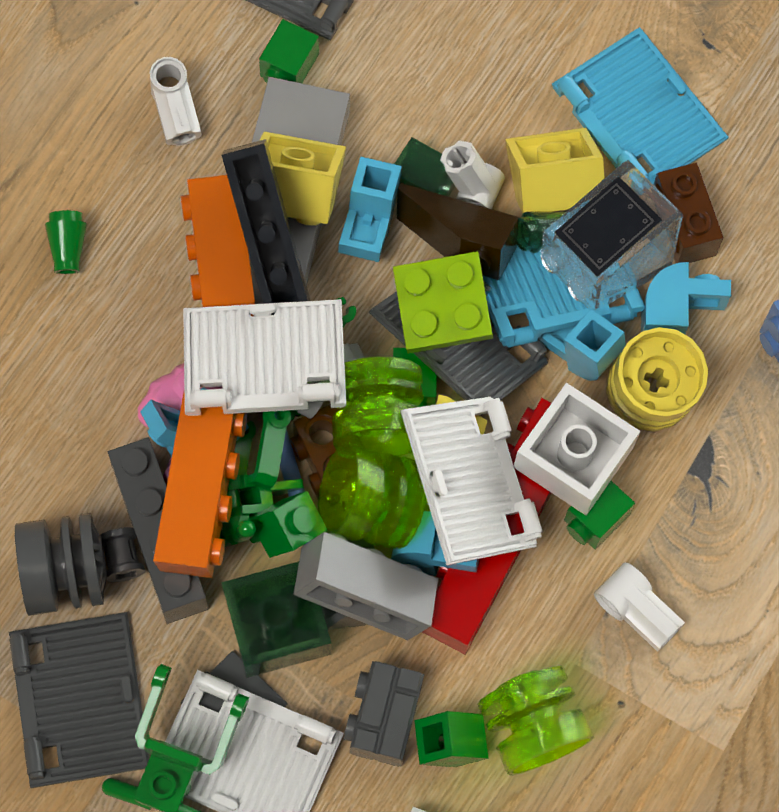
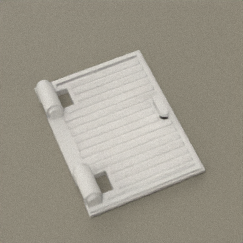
(263, 357)
(470, 479)
(263, 761)

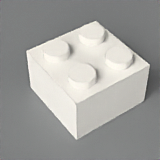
(576, 448)

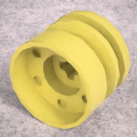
(679, 373)

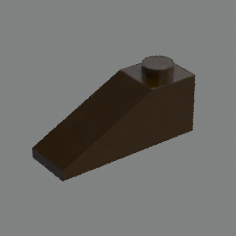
(459, 227)

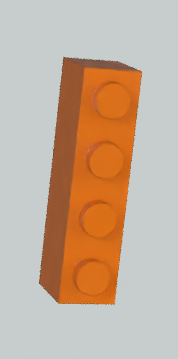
(217, 244)
(197, 492)

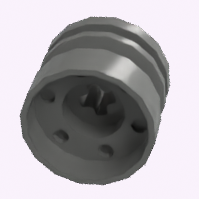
(59, 564)

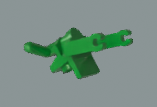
(260, 487)
(170, 767)

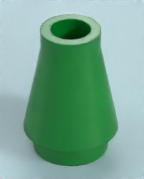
(66, 240)

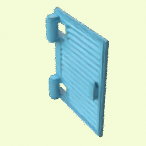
(637, 109)
(544, 299)

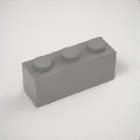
(366, 585)

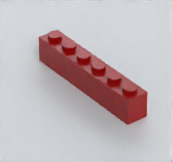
(467, 596)

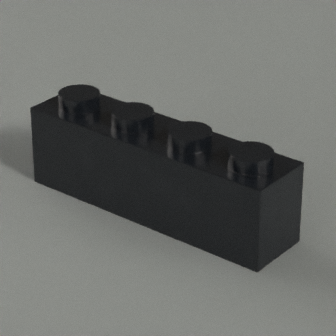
(265, 223)

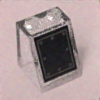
(612, 238)

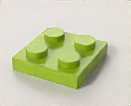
(442, 302)

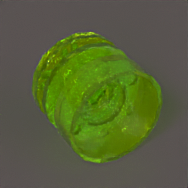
(374, 400)
(371, 496)
(534, 716)

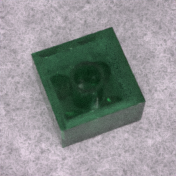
(272, 623)

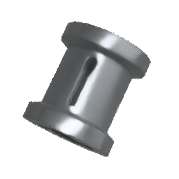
(121, 555)

